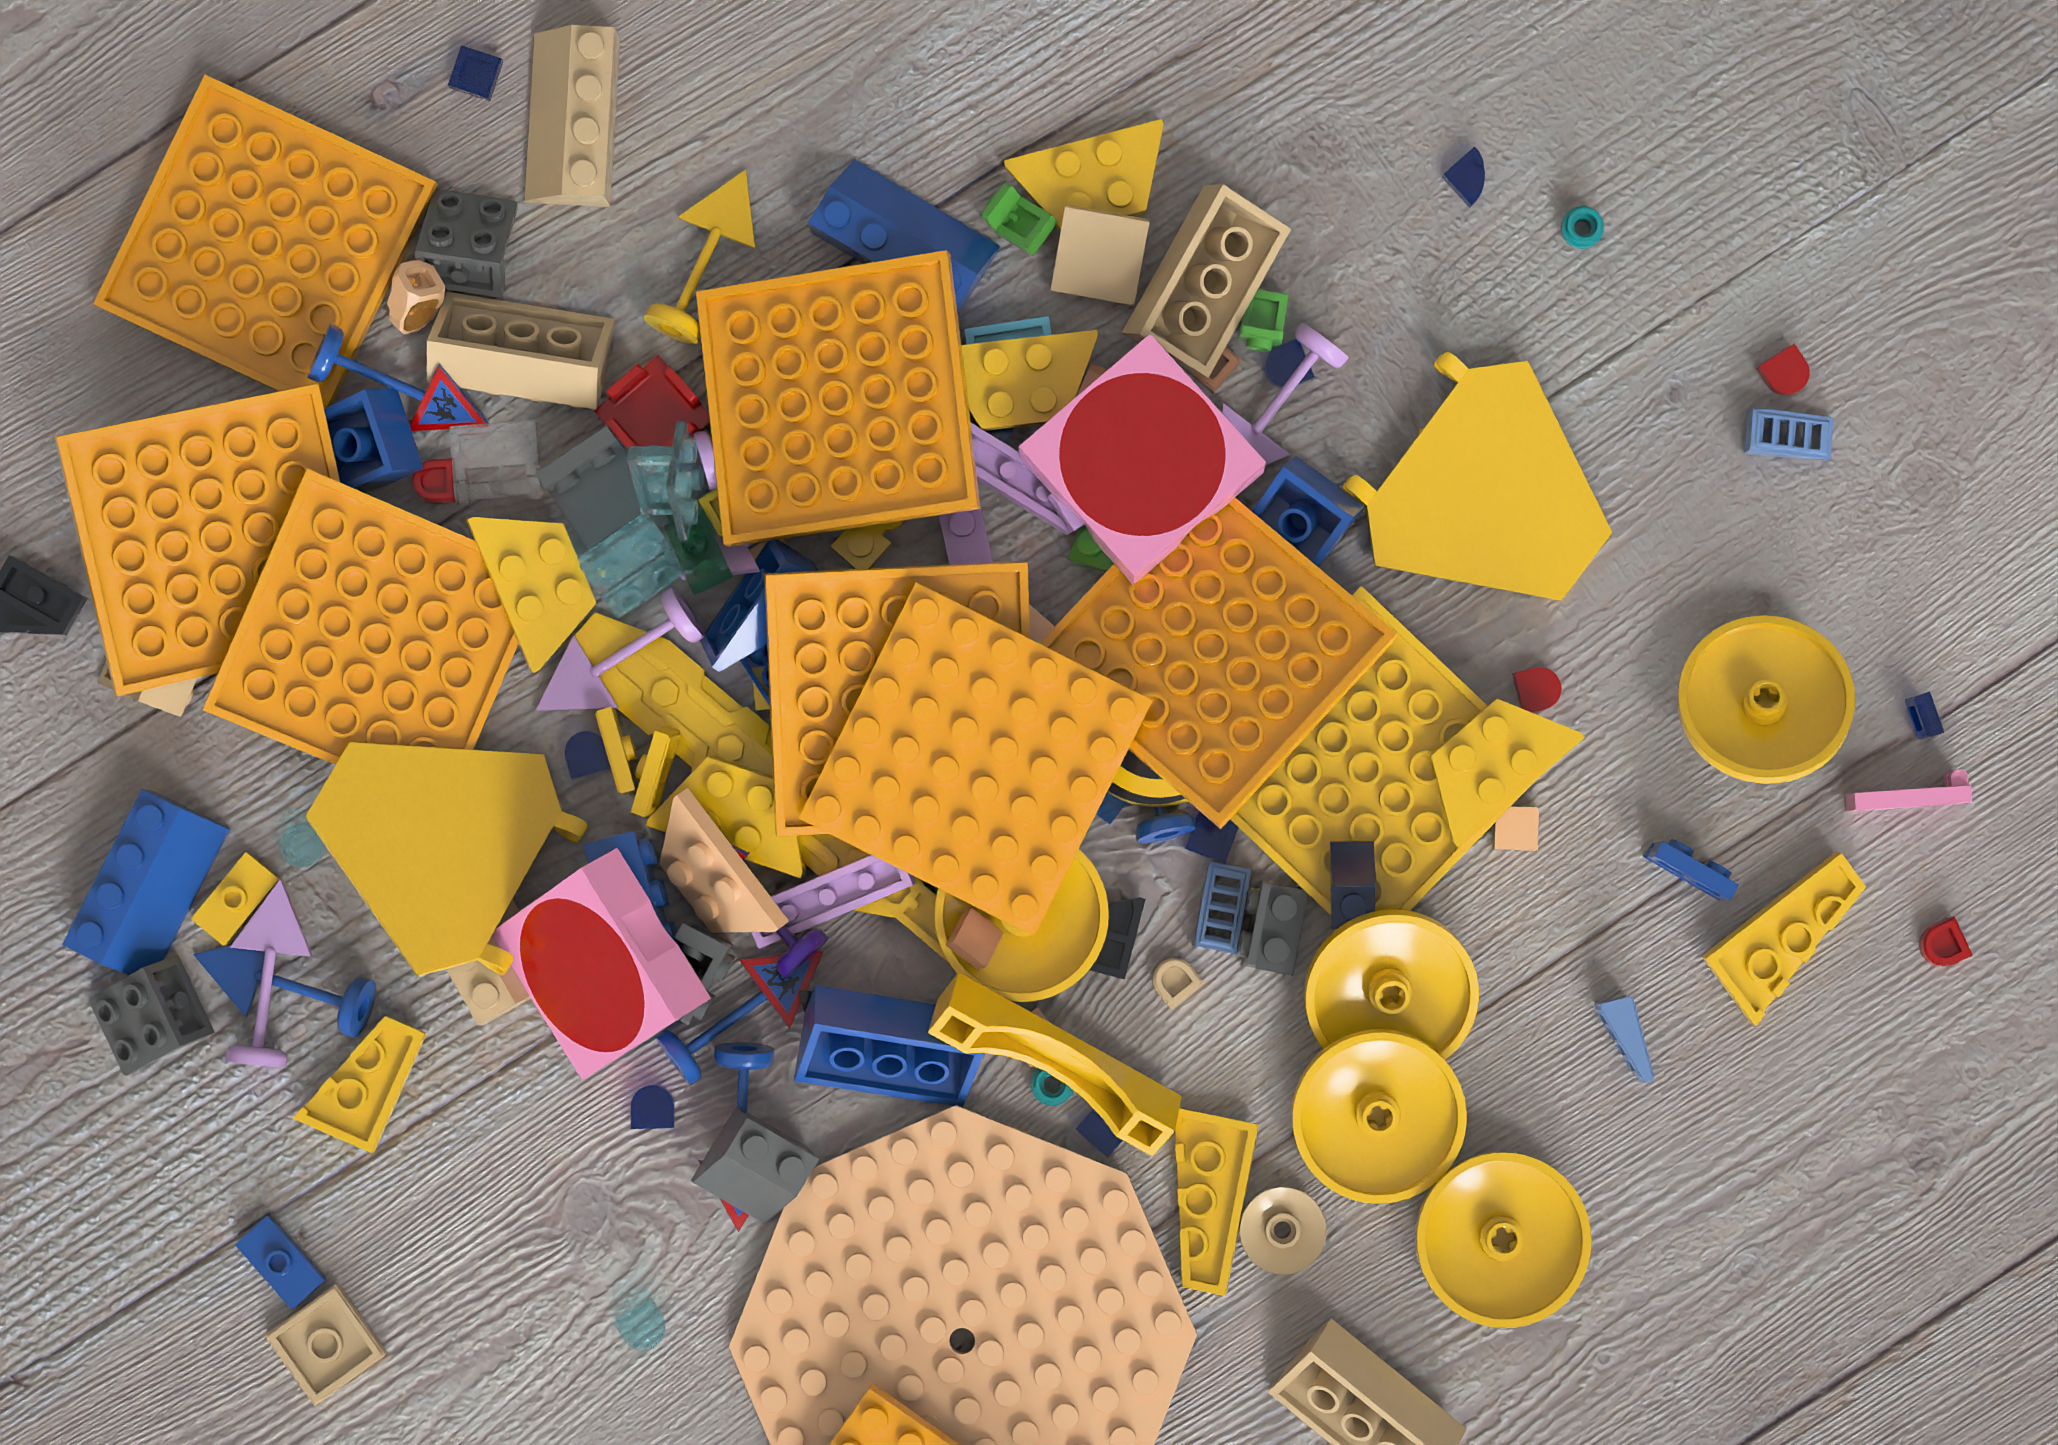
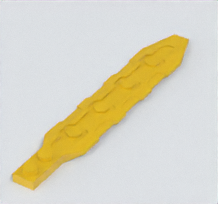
(669, 689)

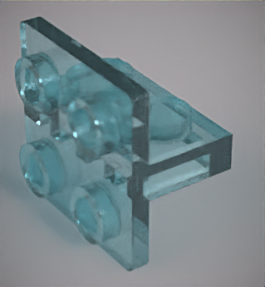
(668, 479)
(631, 565)

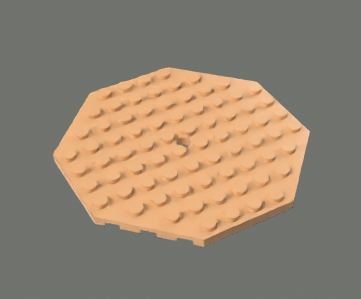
(975, 1234)

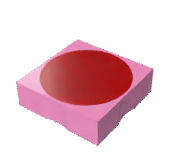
(1141, 458)
(600, 964)

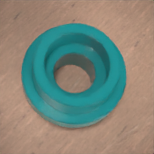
(1591, 218)
(1044, 1096)

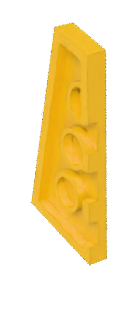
(1774, 942)
(1213, 1179)

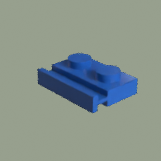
(1677, 860)

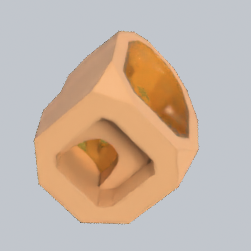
(415, 296)

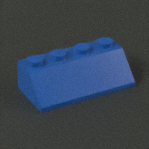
(883, 222)
(146, 884)
(880, 1048)

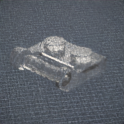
(495, 447)

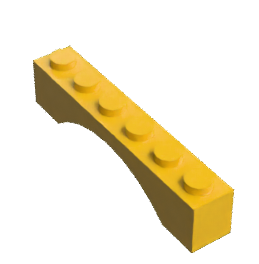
(1127, 1100)

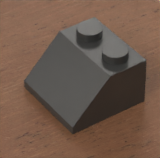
(755, 1166)

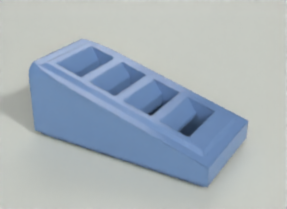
(1754, 434)
(1216, 943)
(1624, 1027)

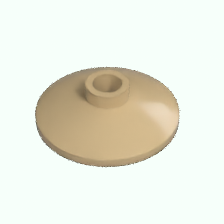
(1286, 1253)

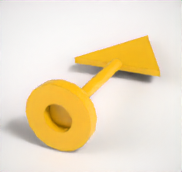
(724, 214)

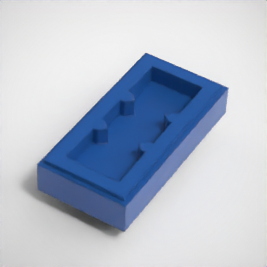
(280, 1261)

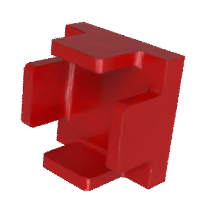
(649, 403)

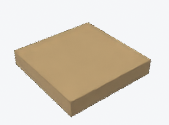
(1100, 254)
(326, 1344)

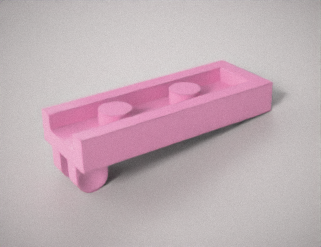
(1955, 792)

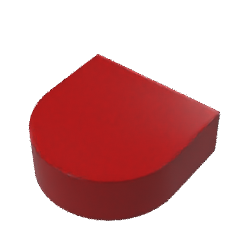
(1785, 372)
(435, 481)
(1537, 688)
(1944, 943)

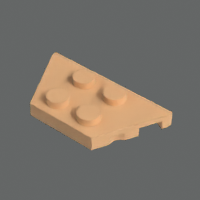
(714, 874)

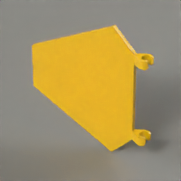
(1487, 491)
(439, 842)

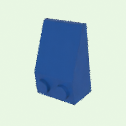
(372, 439)
(1307, 510)
(742, 619)

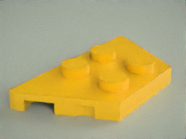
(1094, 173)
(1025, 377)
(535, 581)
(1495, 762)
(742, 809)

